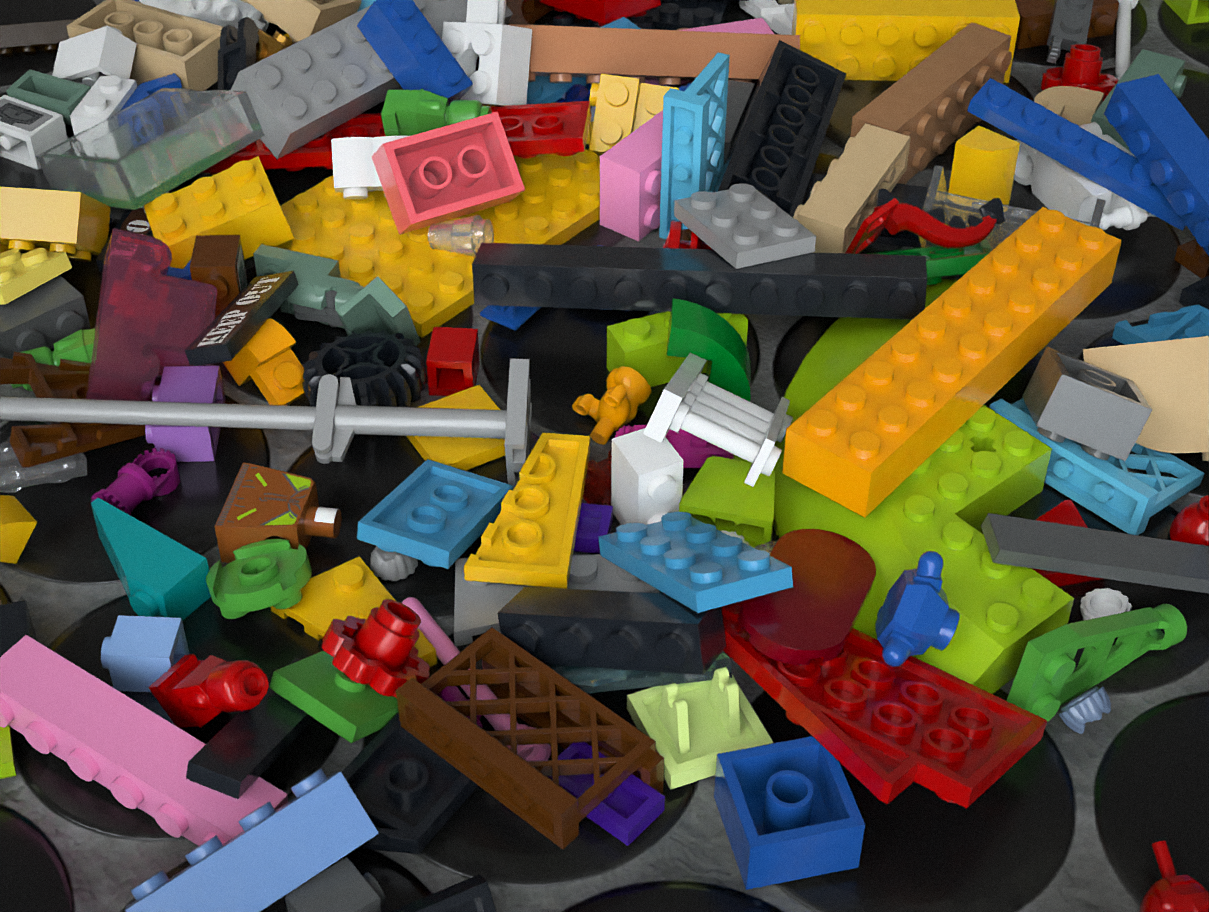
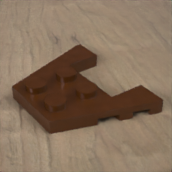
(61, 439)

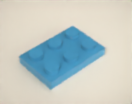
(434, 514)

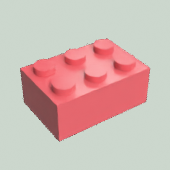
(447, 172)

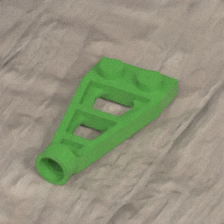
(1047, 666)

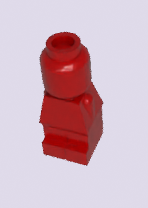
(201, 689)

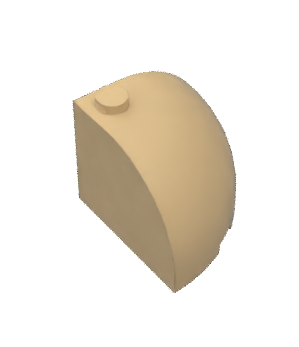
(1175, 385)

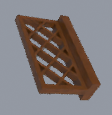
(500, 770)

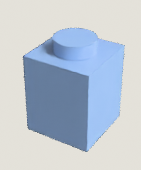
(142, 650)

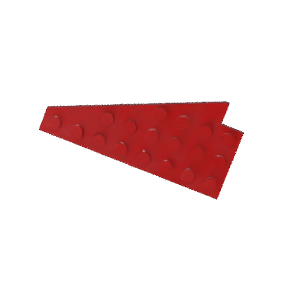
(894, 721)

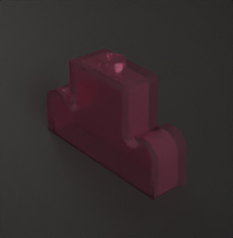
(143, 318)

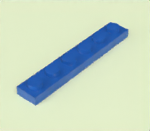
(1071, 147)

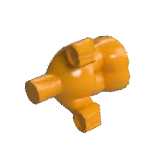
(617, 406)

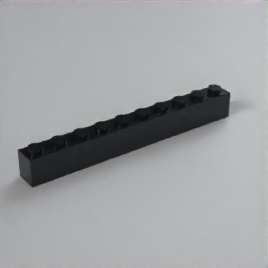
(654, 276)

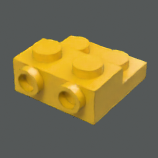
(620, 109)

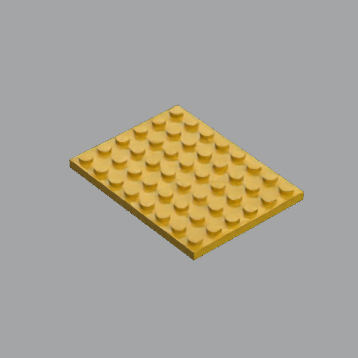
(435, 283)

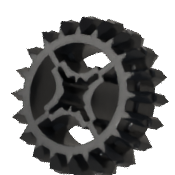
(380, 367)

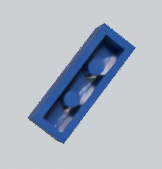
(413, 49)

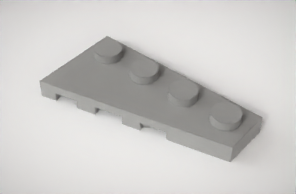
(479, 602)

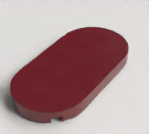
(820, 610)

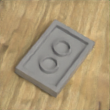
(744, 226)

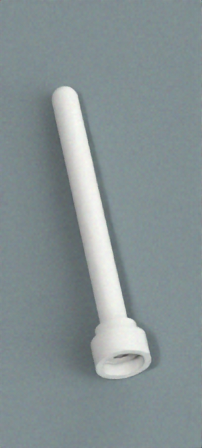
(1123, 36)

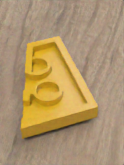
(344, 592)

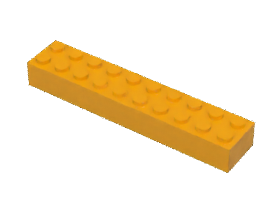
(948, 361)

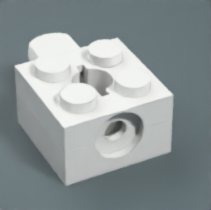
(501, 53)

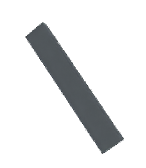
(1097, 553)

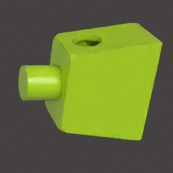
(725, 501)

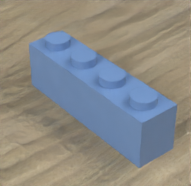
(267, 858)

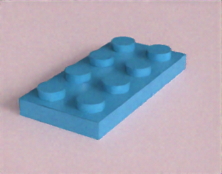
(694, 562)

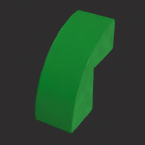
(713, 338)

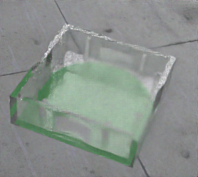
(152, 146)

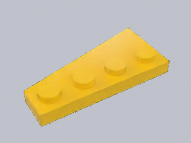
(538, 519)

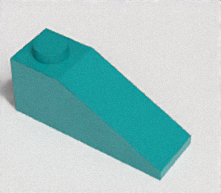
(153, 569)

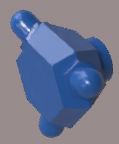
(916, 613)

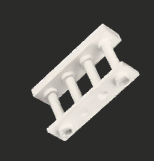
(720, 418)

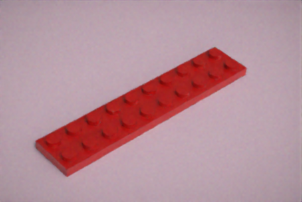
(528, 128)

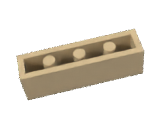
(850, 189)

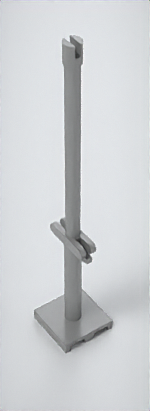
(332, 419)

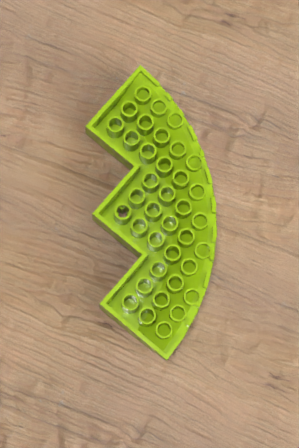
(939, 509)

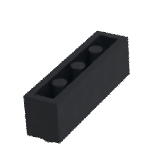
(613, 630)

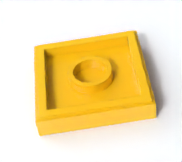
(461, 451)

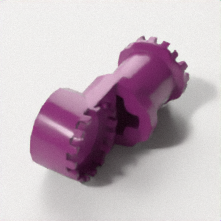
(136, 485)

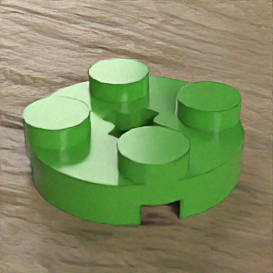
(260, 577)

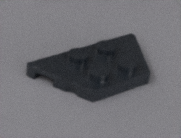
(405, 789)

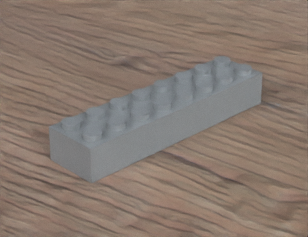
(327, 78)

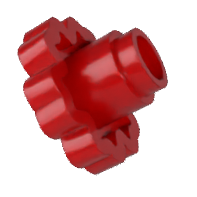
(1081, 70)
(378, 648)

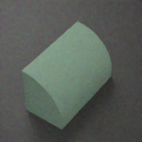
(49, 93)

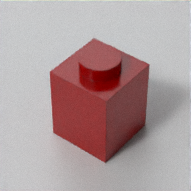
(452, 360)

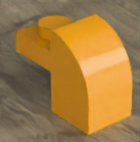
(270, 364)

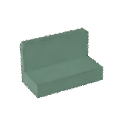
(377, 309)

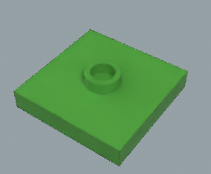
(334, 698)

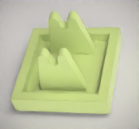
(696, 724)

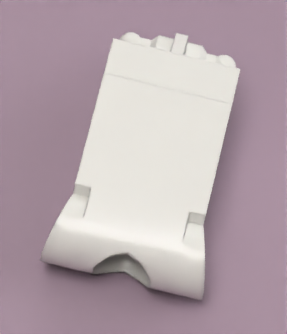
(1073, 193)

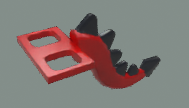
(927, 225)

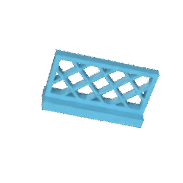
(693, 138)
(1106, 485)

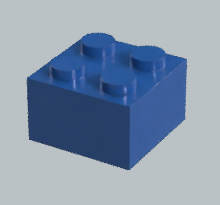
(787, 812)

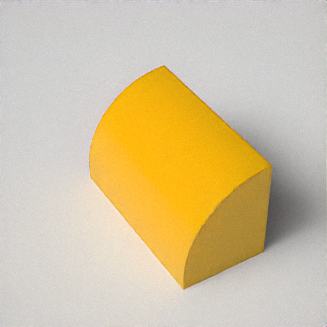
(984, 165)

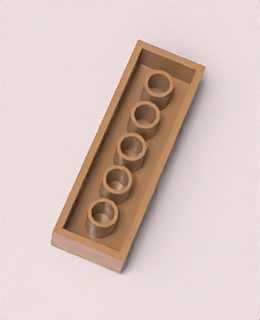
(935, 94)

